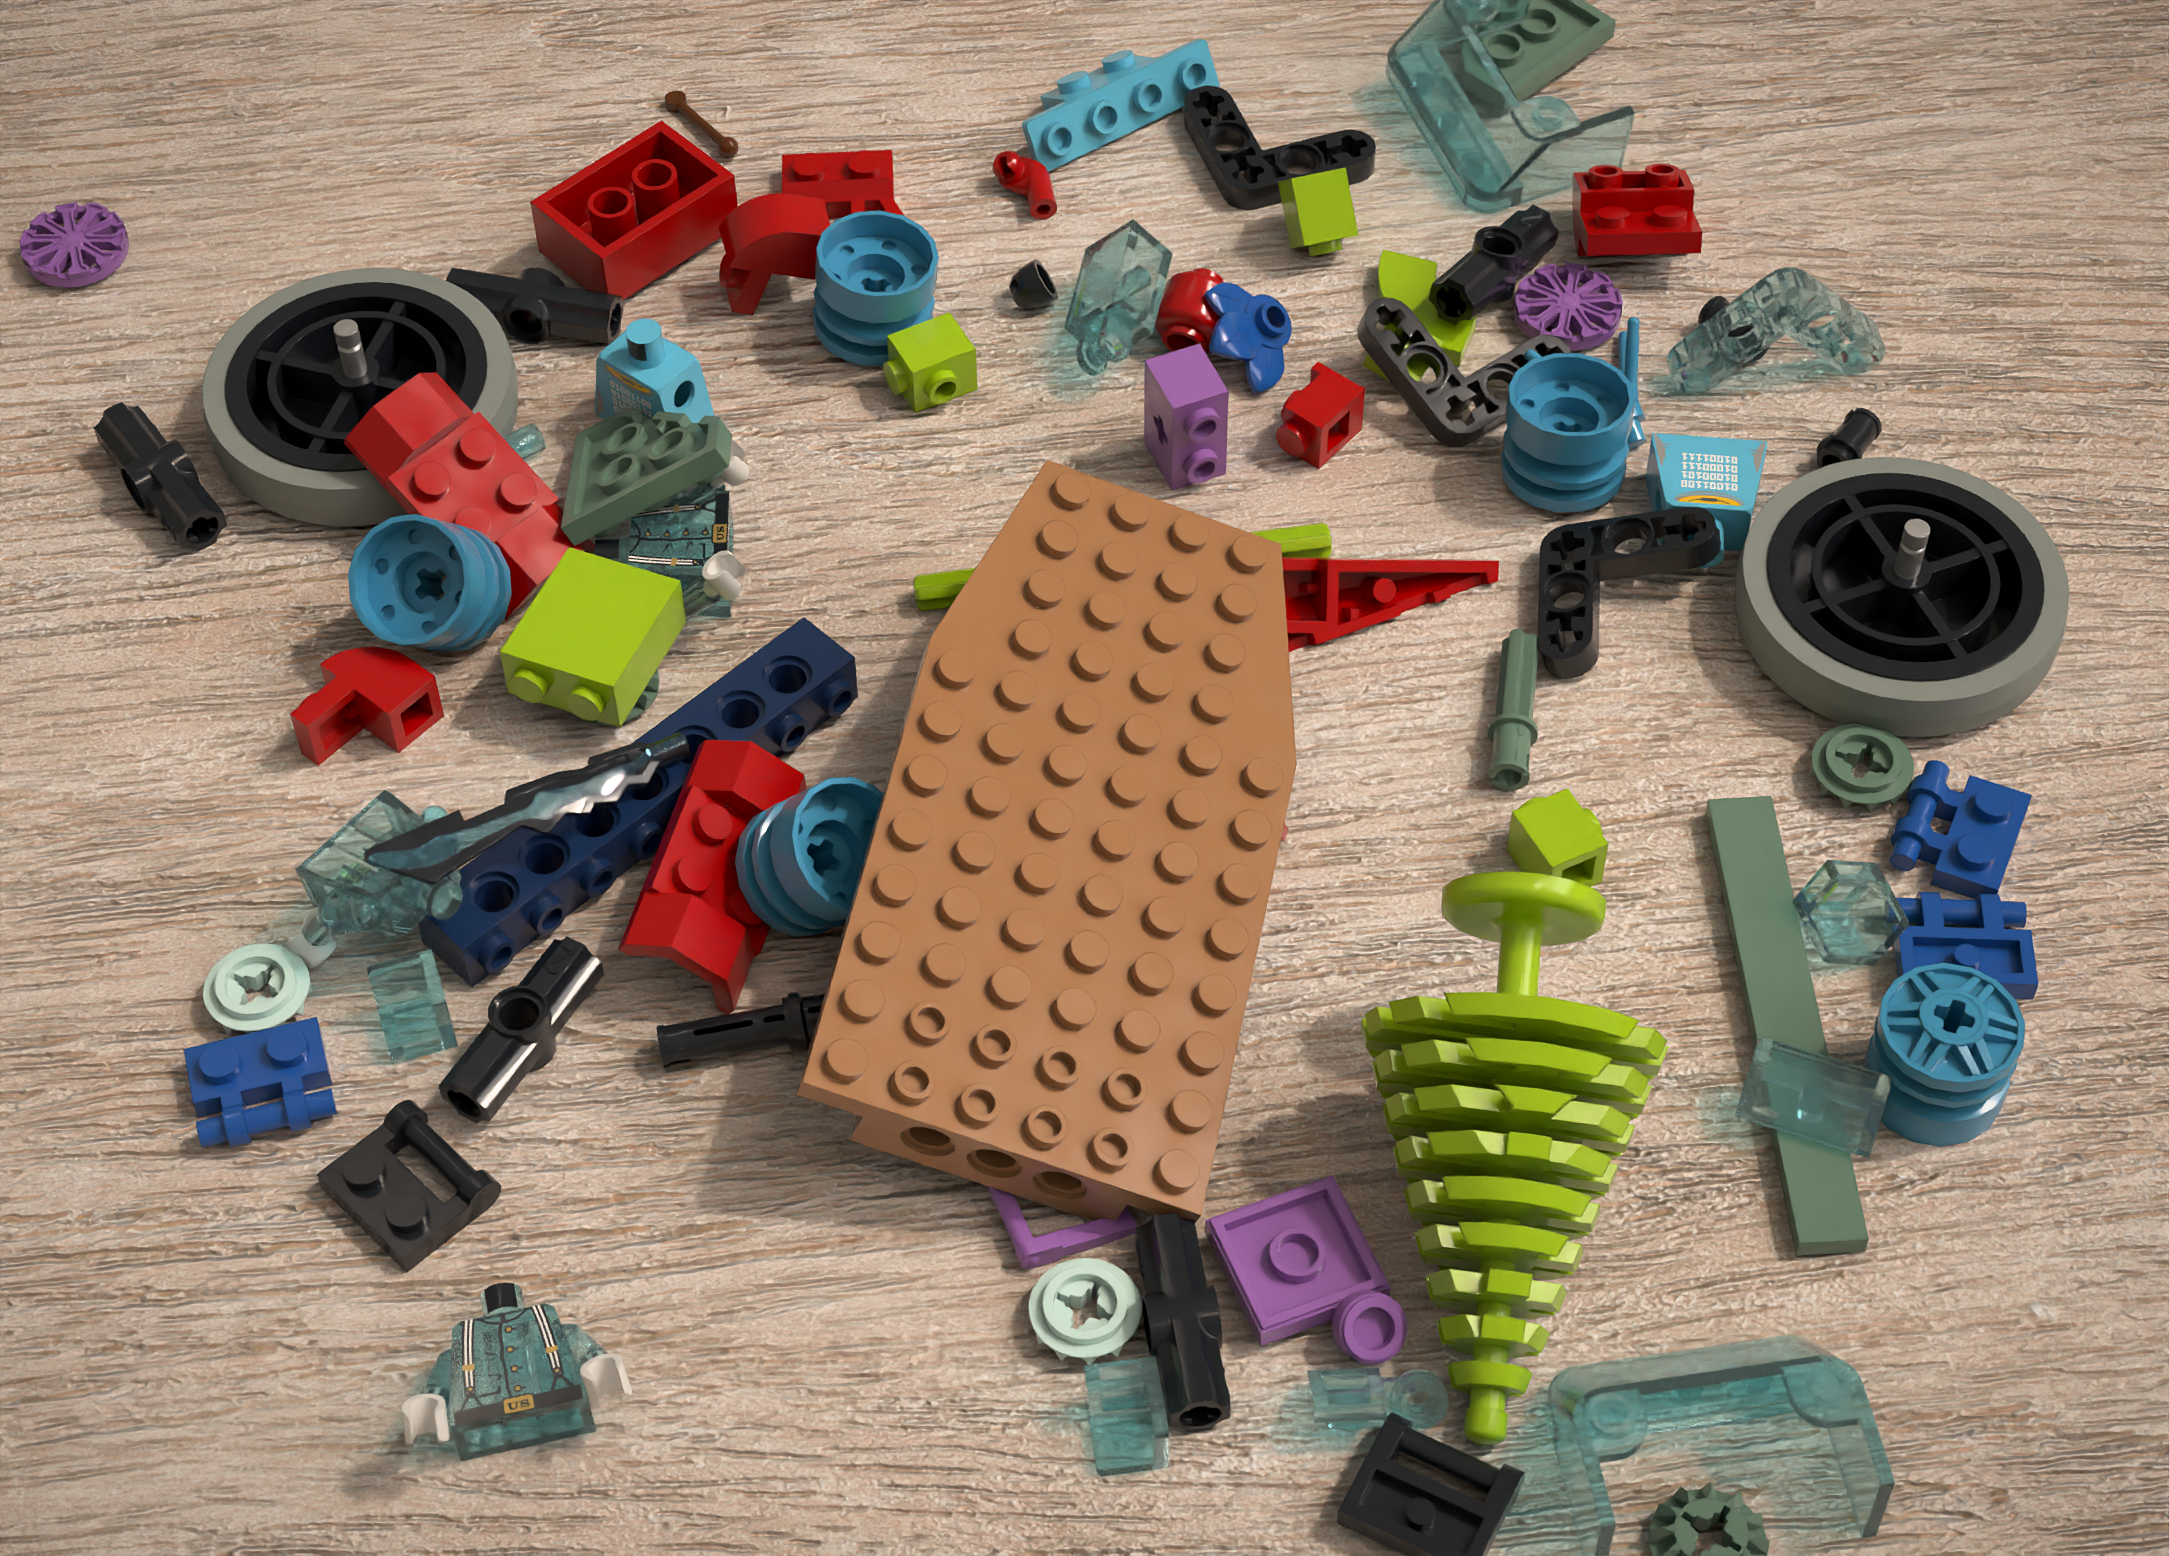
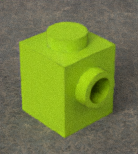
(1318, 211)
(931, 363)
(1558, 839)

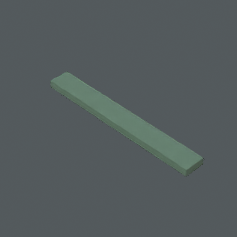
(1782, 1006)

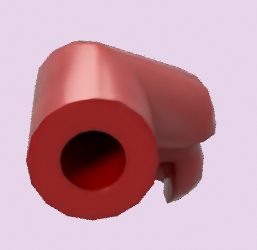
(1027, 179)

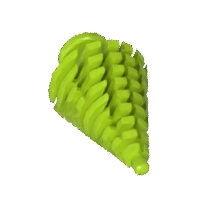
(1507, 1127)

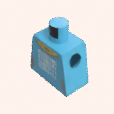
(649, 375)
(1709, 475)

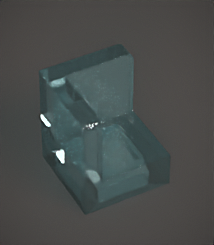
(1850, 912)
(412, 1006)
(1126, 1416)

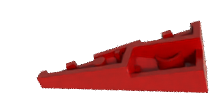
(1348, 594)

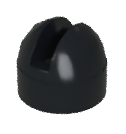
(1032, 286)

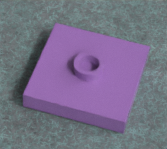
(1294, 1258)

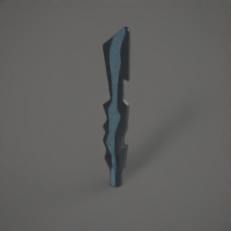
(539, 805)

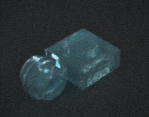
(1355, 1396)

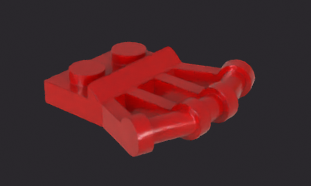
(843, 180)

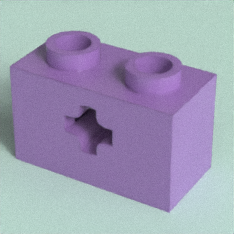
(1185, 416)

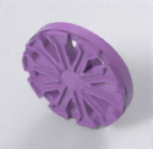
(74, 245)
(1568, 307)

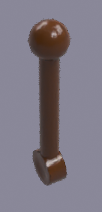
(677, 102)

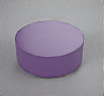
(1369, 1326)

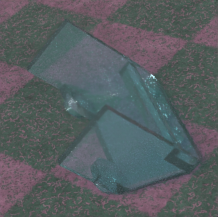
(1472, 121)
(1610, 1407)

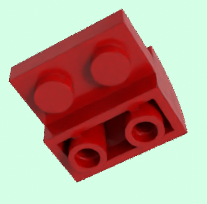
(1634, 212)

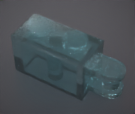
(1117, 295)

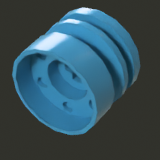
(872, 281)
(1567, 432)
(399, 584)
(806, 855)
(1950, 1050)

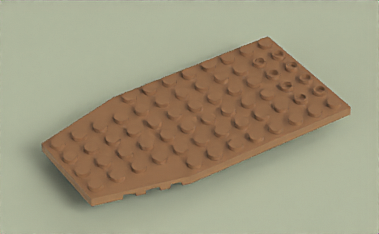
(1072, 860)

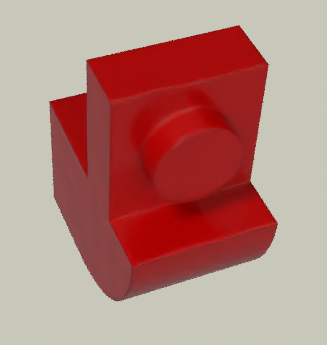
(767, 238)
(369, 691)

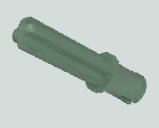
(1513, 725)

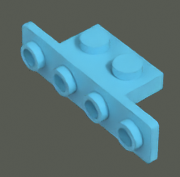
(1114, 100)

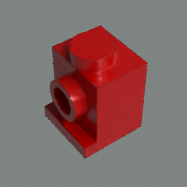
(1321, 416)

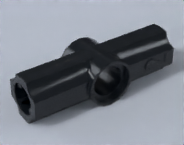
(1493, 265)
(543, 305)
(160, 476)
(504, 1056)
(1182, 1323)

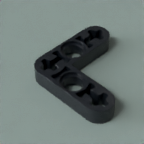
(1265, 167)
(1450, 390)
(1597, 561)

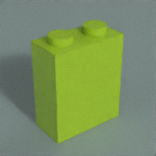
(593, 637)

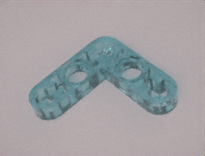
(1776, 306)

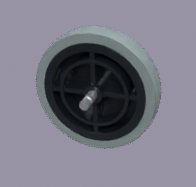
(315, 362)
(1901, 596)

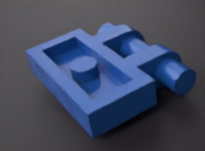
(1979, 839)
(1988, 947)
(255, 1070)

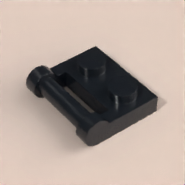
(392, 1201)
(1420, 1513)

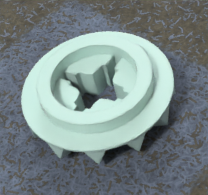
(253, 968)
(1073, 1285)

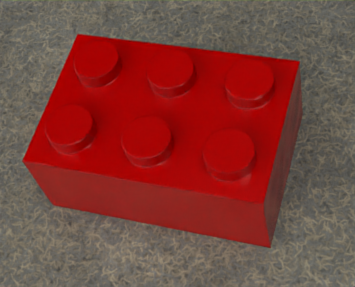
(634, 212)

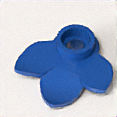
(1250, 331)

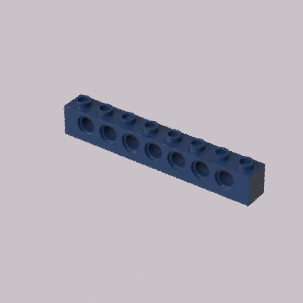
(537, 879)

